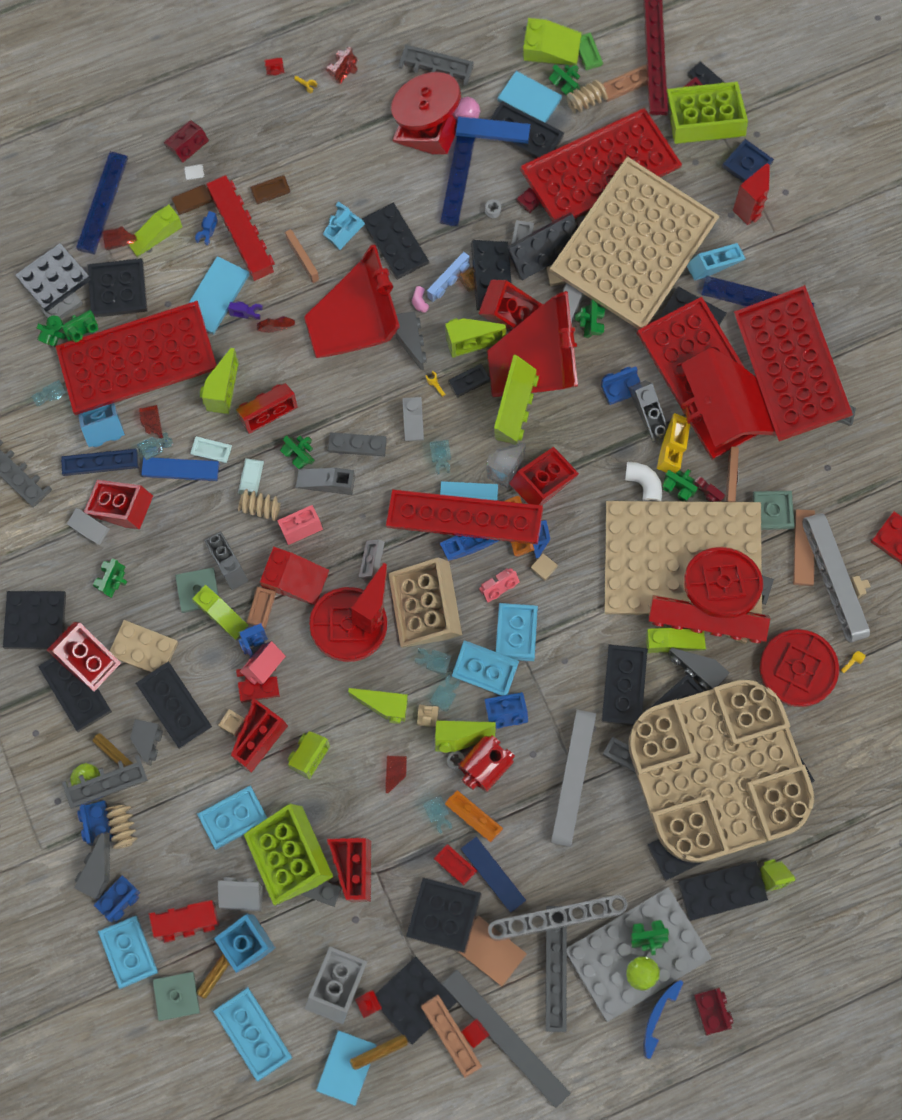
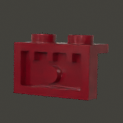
(187, 140)
(713, 1011)

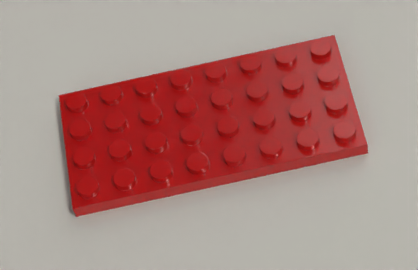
(580, 171)
(678, 339)
(136, 357)
(792, 363)

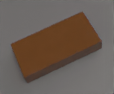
(270, 189)
(192, 199)

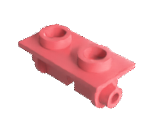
(506, 580)

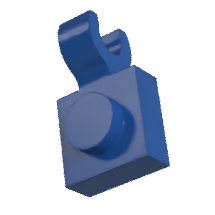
(209, 224)

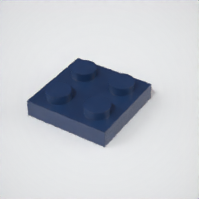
(746, 161)

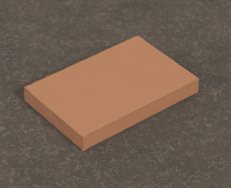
(492, 957)

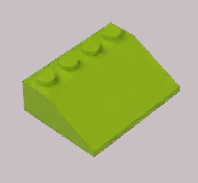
(707, 112)
(515, 401)
(288, 854)

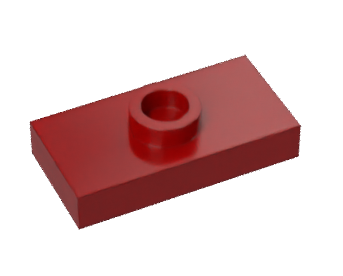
(455, 864)

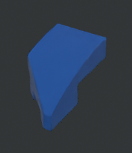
(544, 538)

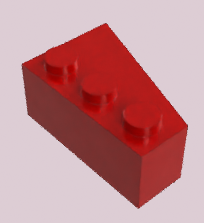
(257, 736)
(353, 866)
(184, 921)

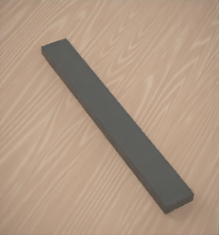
(506, 1039)

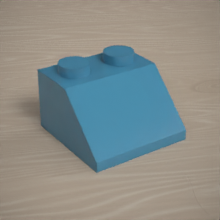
(101, 425)
(244, 942)

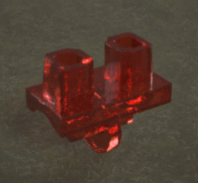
(345, 64)

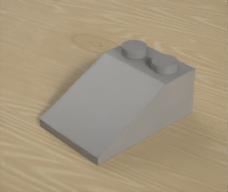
(335, 985)

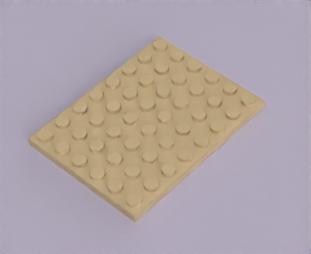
(634, 244)
(657, 539)

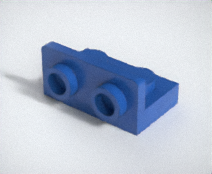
(617, 385)
(252, 636)
(507, 710)
(94, 821)
(117, 899)

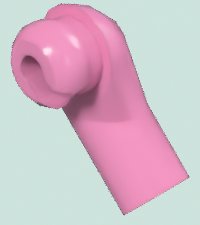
(417, 300)

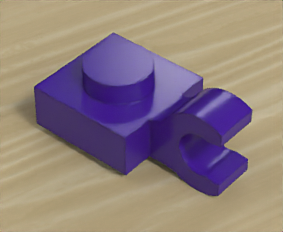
(241, 310)

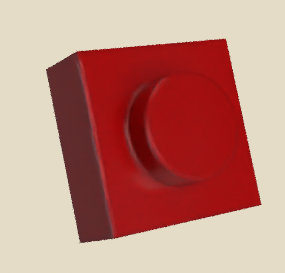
(274, 66)
(368, 1004)

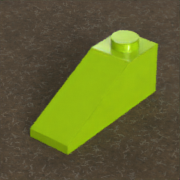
(156, 229)
(219, 612)
(663, 639)
(387, 705)
(458, 735)
(776, 875)

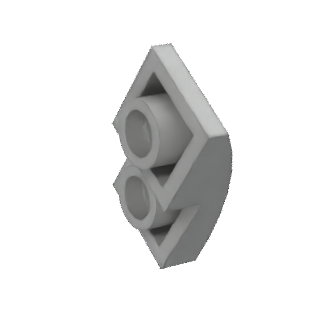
(88, 526)

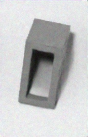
(413, 419)

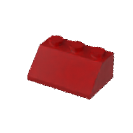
(752, 196)
(267, 407)

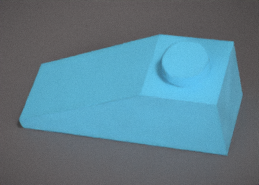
(715, 260)

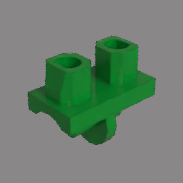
(559, 75)
(588, 319)
(79, 326)
(50, 333)
(292, 445)
(682, 482)
(112, 579)
(649, 939)

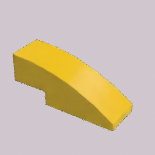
(674, 444)

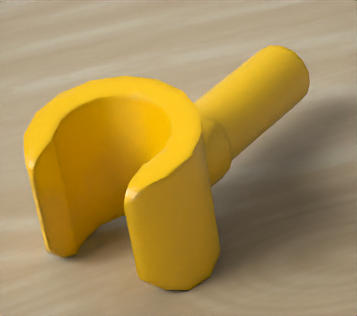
(307, 83)
(434, 382)
(857, 657)

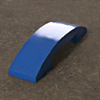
(462, 546)
(650, 1042)

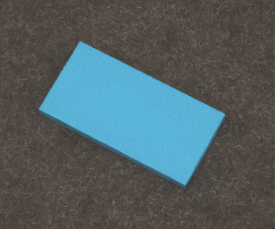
(217, 290)
(252, 1034)

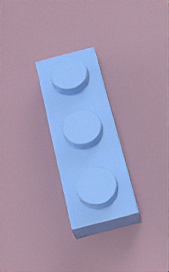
(449, 277)

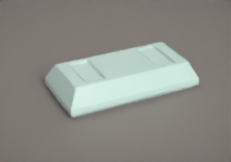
(211, 449)
(251, 476)

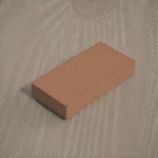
(261, 607)

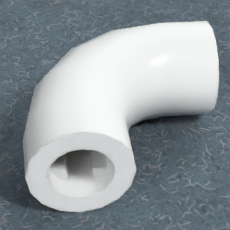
(647, 478)

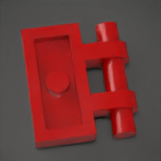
(248, 690)

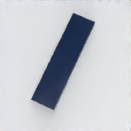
(99, 462)
(493, 874)

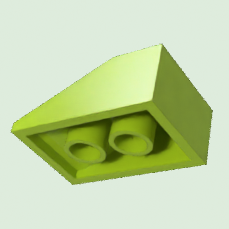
(551, 43)
(472, 335)
(220, 384)

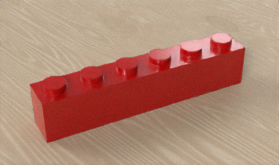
(240, 228)
(685, 614)

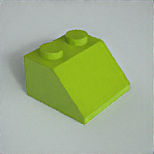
(309, 754)

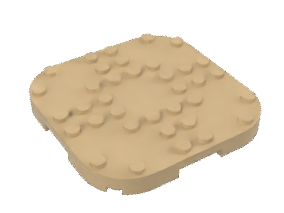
(720, 771)

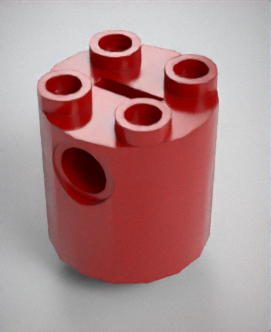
(480, 769)

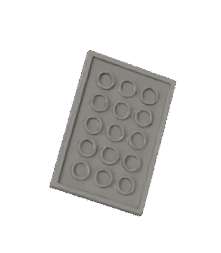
(606, 953)

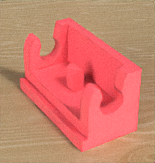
(300, 524)
(263, 663)

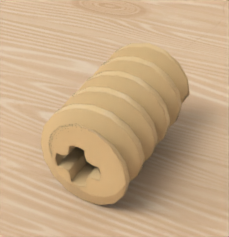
(586, 95)
(258, 504)
(121, 826)

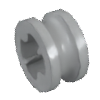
(497, 211)
(450, 763)

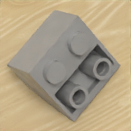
(240, 895)

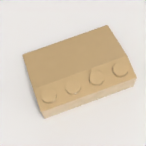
(425, 603)

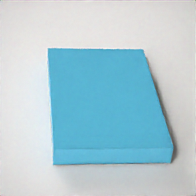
(530, 97)
(470, 490)
(517, 631)
(485, 668)
(232, 817)
(128, 952)
(338, 1076)

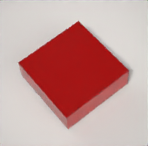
(475, 1033)

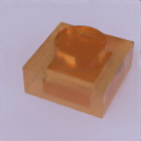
(467, 279)

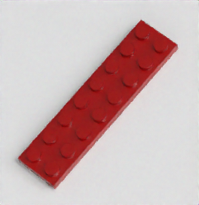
(465, 516)

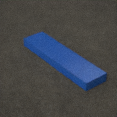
(493, 129)
(180, 469)

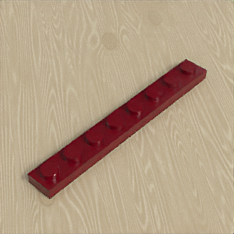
(655, 57)

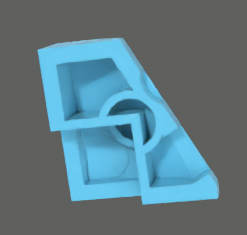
(342, 226)

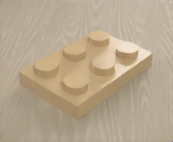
(142, 647)

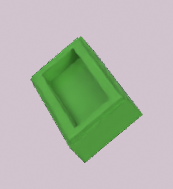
(589, 52)

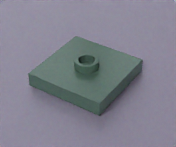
(775, 509)
(191, 583)
(176, 996)

